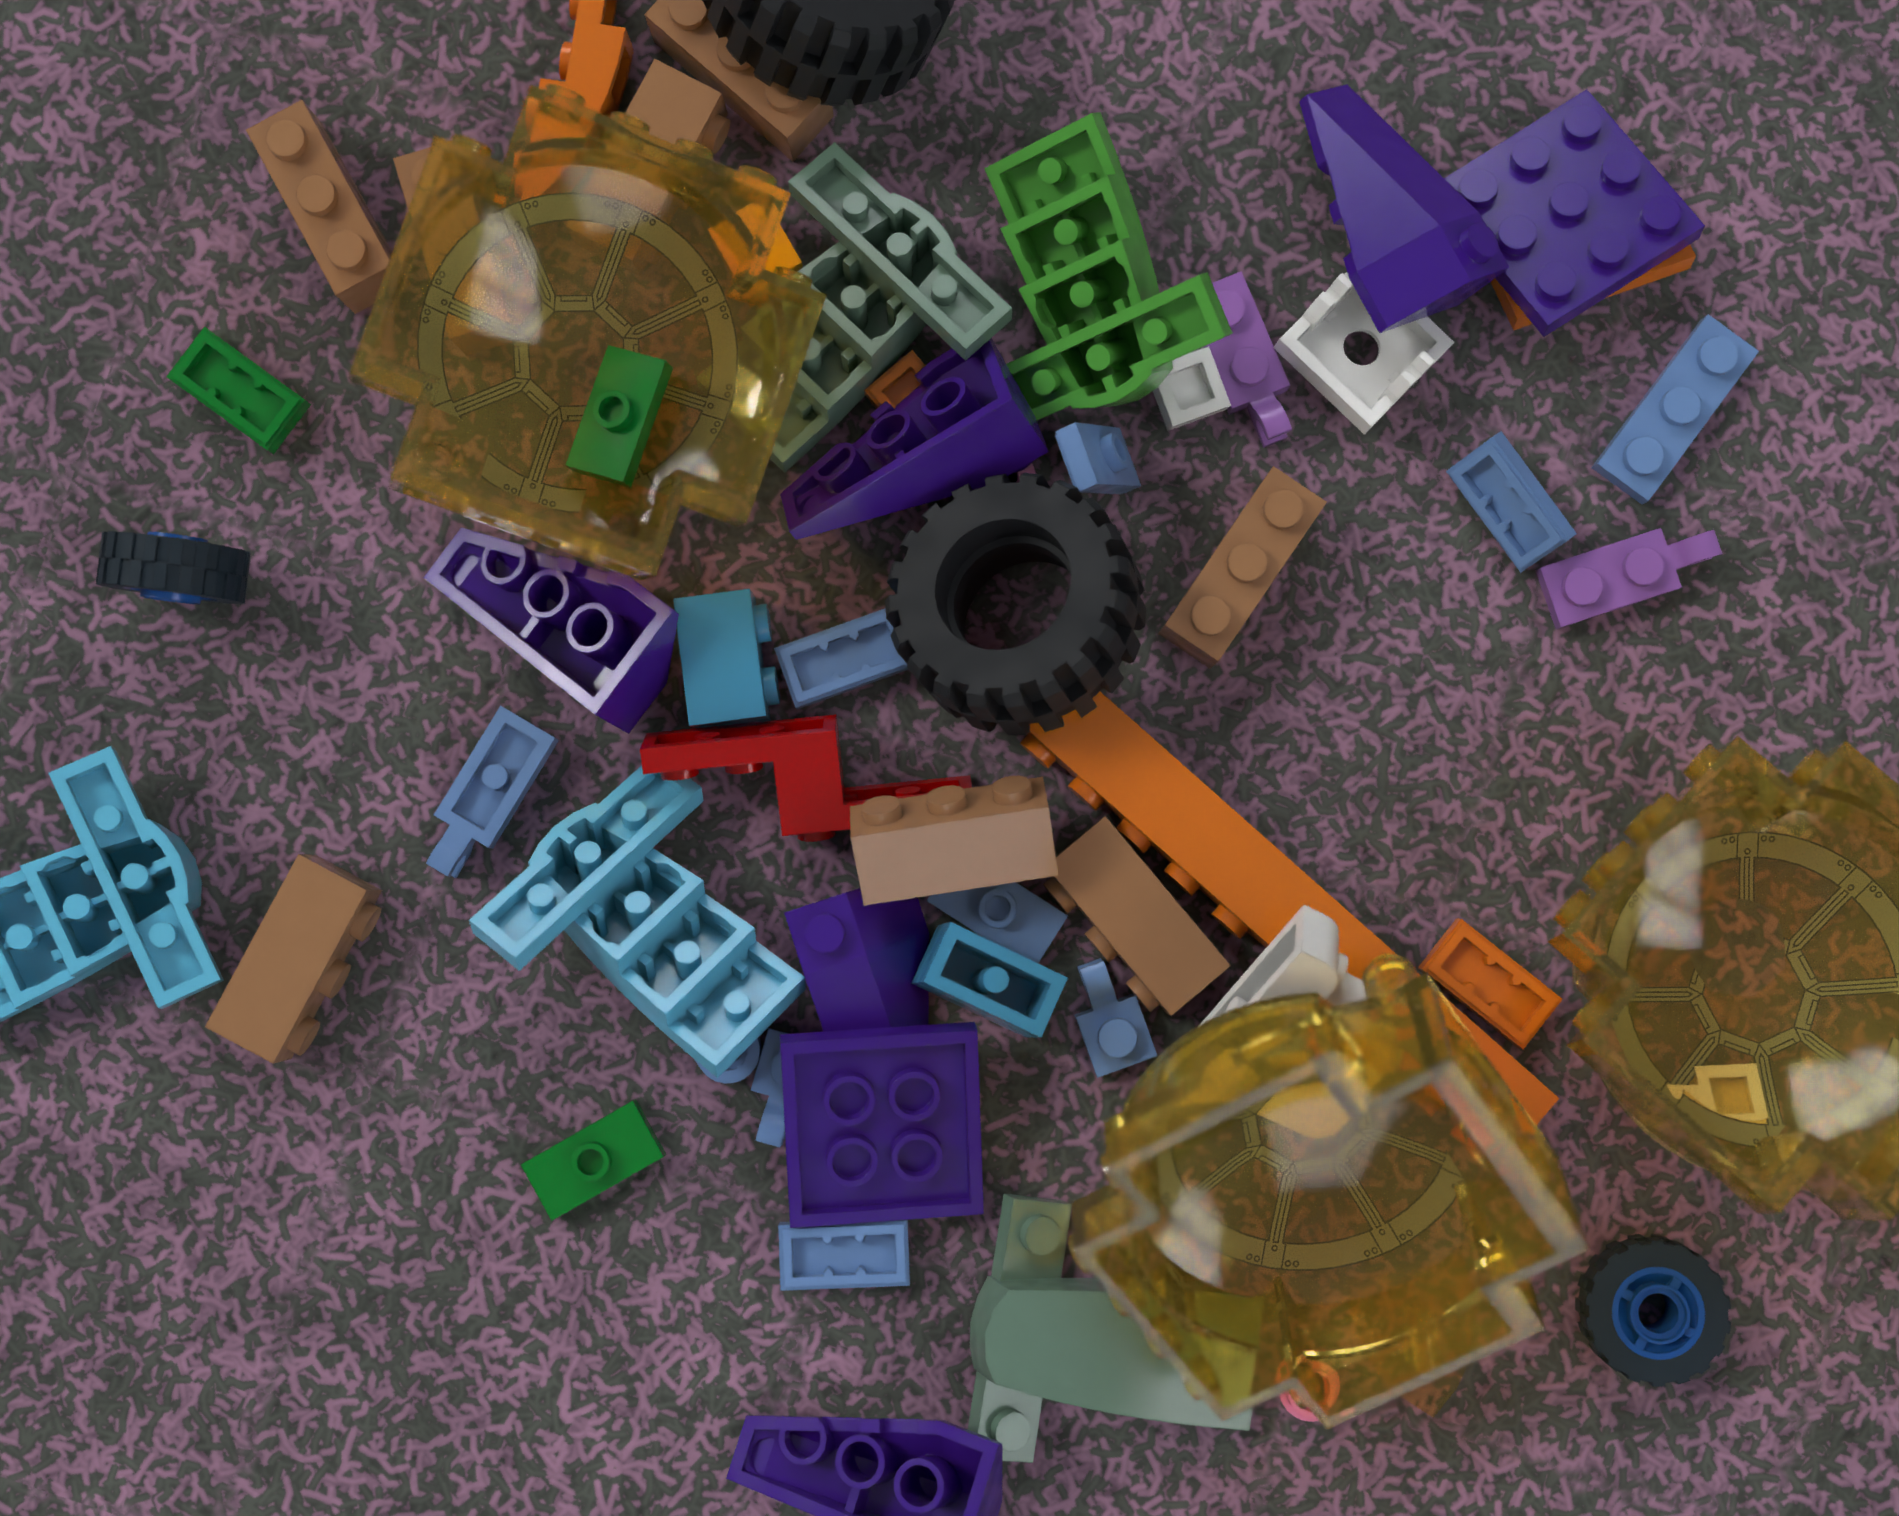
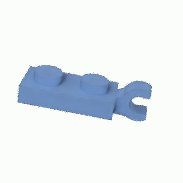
(489, 788)

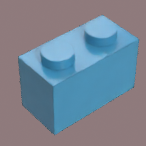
(724, 658)
(989, 980)

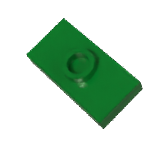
(238, 390)
(619, 416)
(593, 1159)

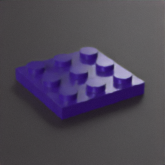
(1574, 211)
(882, 1124)

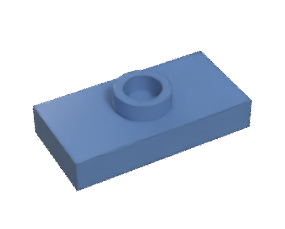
(1097, 458)
(1511, 502)
(839, 659)
(1005, 916)
(844, 1255)

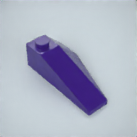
(1407, 228)
(946, 433)
(575, 623)
(862, 960)
(869, 1466)

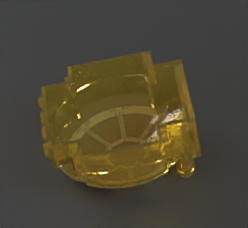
(524, 279)
(1753, 976)
(1326, 1201)

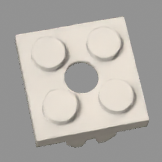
(1356, 390)

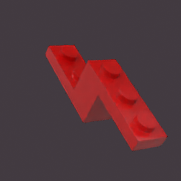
(805, 764)

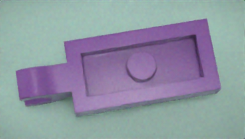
(1249, 362)
(1620, 574)

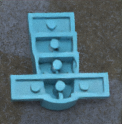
(109, 896)
(645, 922)

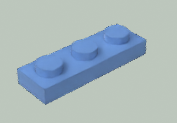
(1675, 409)

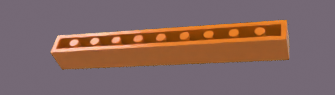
(1218, 850)

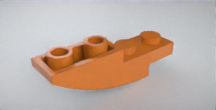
(597, 58)

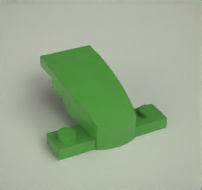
(1092, 277)

